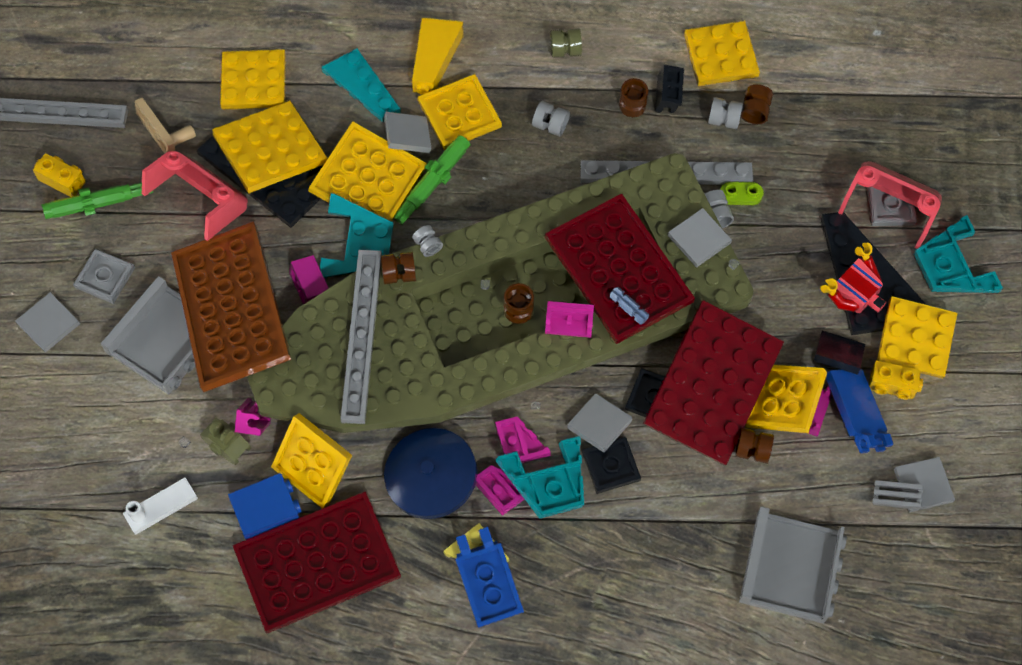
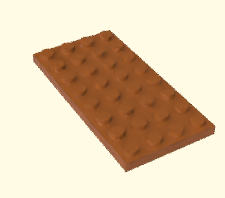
(230, 307)

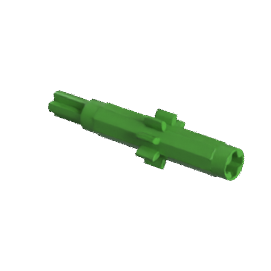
(437, 173)
(88, 201)

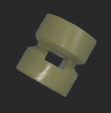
(566, 43)

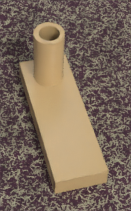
(165, 141)

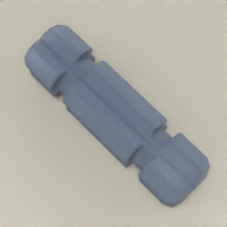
(629, 305)

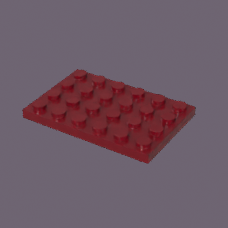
(614, 250)
(713, 383)
(316, 562)

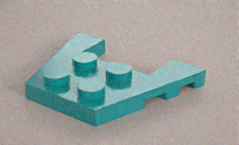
(365, 232)
(945, 264)
(549, 489)

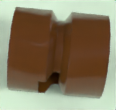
(633, 97)
(756, 104)
(390, 269)
(518, 303)
(754, 445)

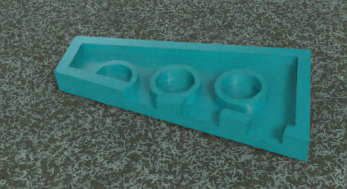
(362, 83)

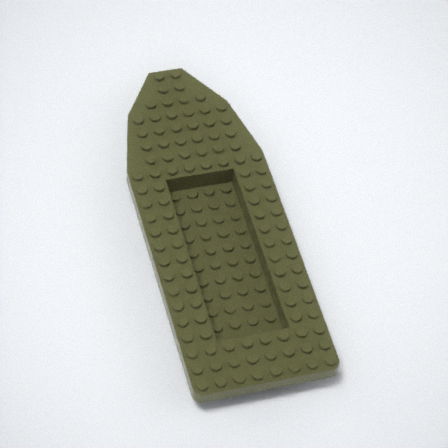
(448, 342)

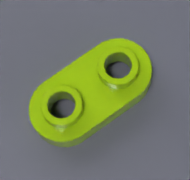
(742, 193)

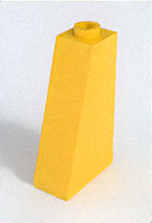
(435, 49)

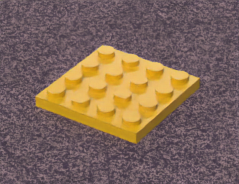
(269, 146)
(368, 173)

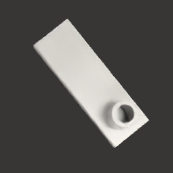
(159, 506)

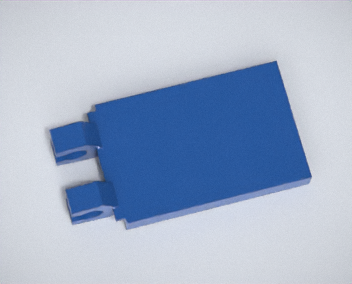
(859, 410)
(487, 580)

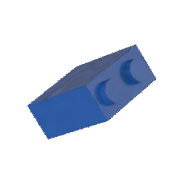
(264, 505)

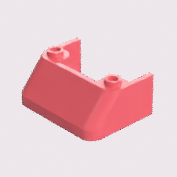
(899, 186)
(229, 200)

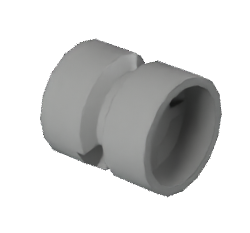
(725, 113)
(557, 122)
(718, 204)

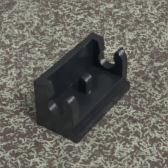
(669, 88)

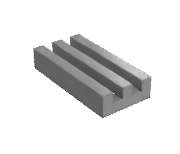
(897, 485)

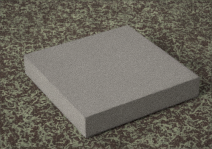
(407, 132)
(889, 210)
(699, 237)
(104, 276)
(47, 322)
(599, 422)
(932, 477)

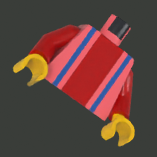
(858, 285)

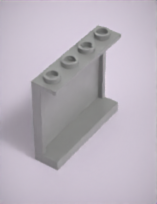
(154, 338)
(792, 567)

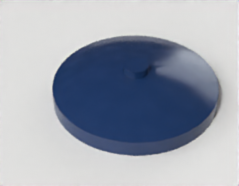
(430, 473)

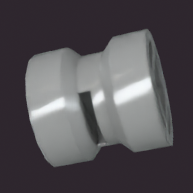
(427, 240)

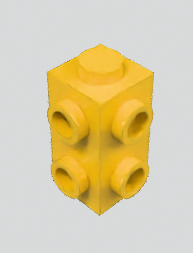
(59, 175)
(895, 379)

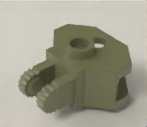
(224, 440)

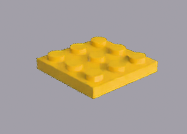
(721, 53)
(252, 79)
(459, 110)
(917, 336)
(788, 399)
(311, 460)

